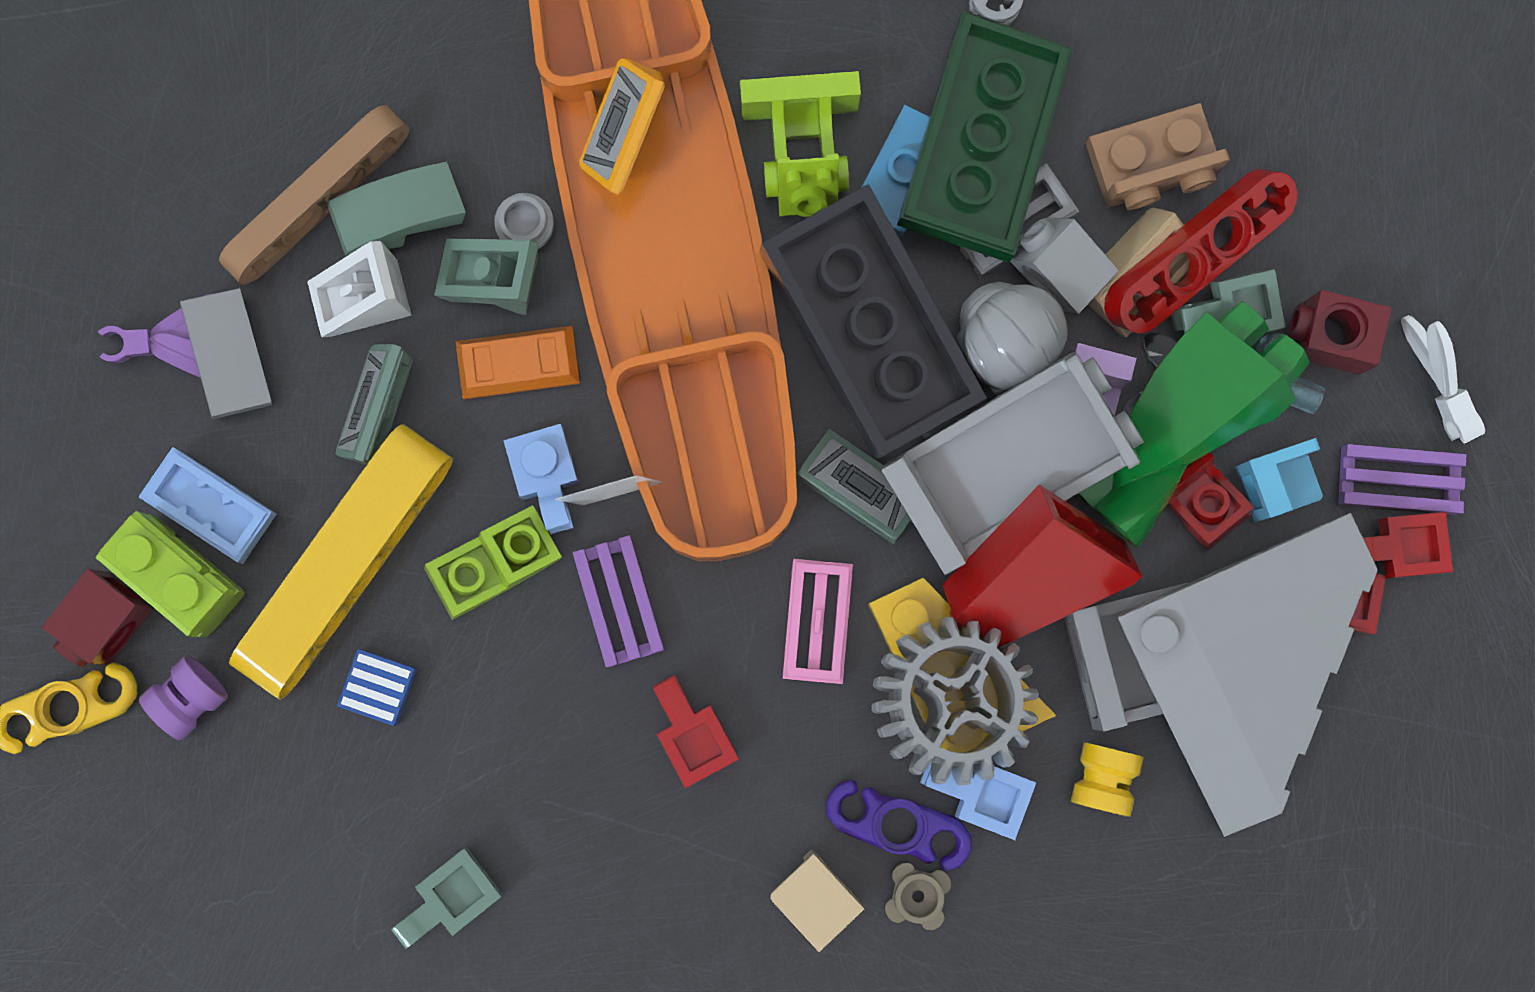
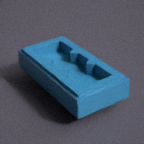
(896, 162)

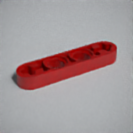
(1204, 257)

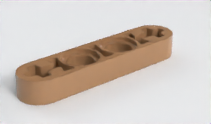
(307, 198)

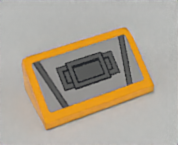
(621, 123)

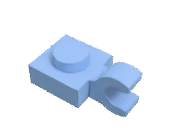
(542, 469)
(990, 803)

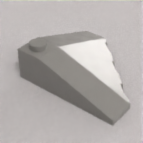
(1247, 662)

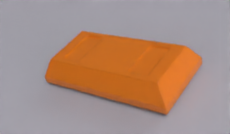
(517, 362)

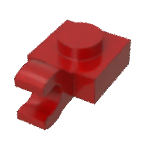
(1412, 545)
(695, 739)

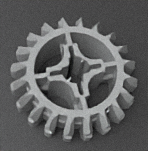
(978, 713)

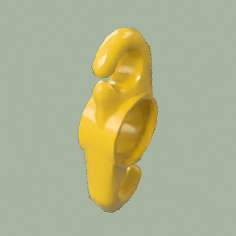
(92, 708)

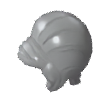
(1010, 333)

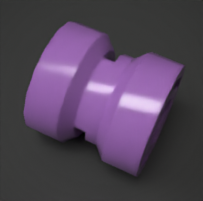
(183, 697)

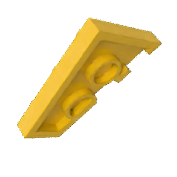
(920, 603)

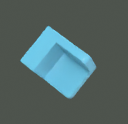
(1280, 480)

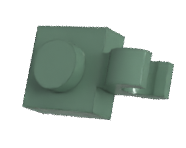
(1256, 289)
(452, 896)

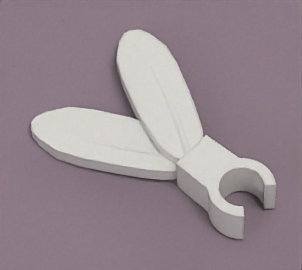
(1438, 358)

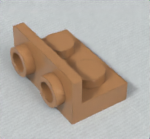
(1154, 157)

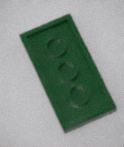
(985, 137)

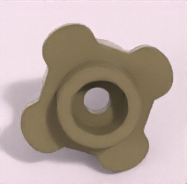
(925, 912)

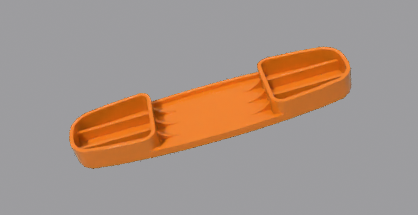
(674, 277)

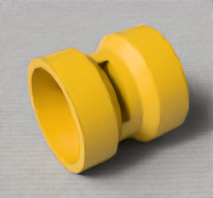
(1107, 779)

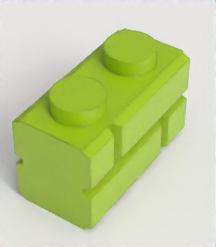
(170, 575)

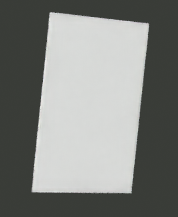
(607, 491)

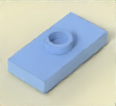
(207, 505)

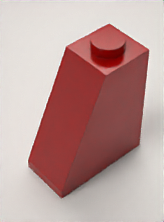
(1039, 569)

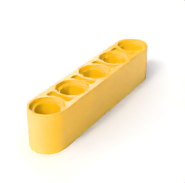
(341, 561)

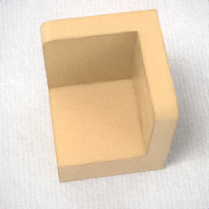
(816, 901)

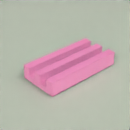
(822, 570)

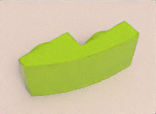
(492, 562)

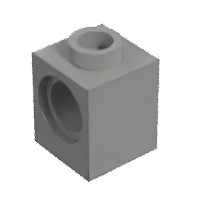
(1064, 262)

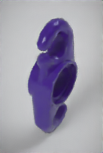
(927, 825)

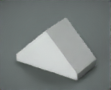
(359, 291)

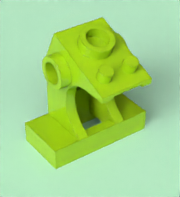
(803, 110)

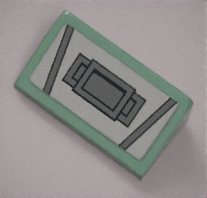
(374, 402)
(854, 485)

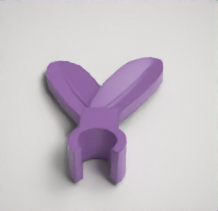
(167, 341)

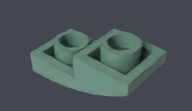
(397, 207)

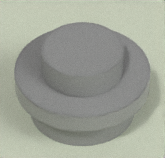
(524, 218)

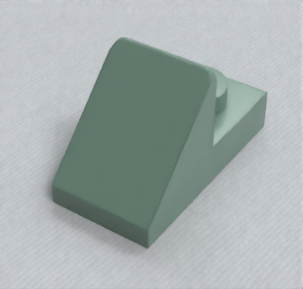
(488, 272)

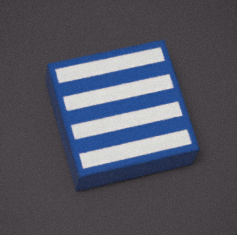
(377, 687)

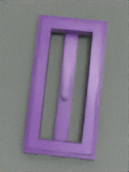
(1451, 482)
(603, 553)

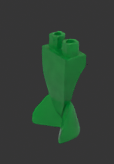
(1194, 403)

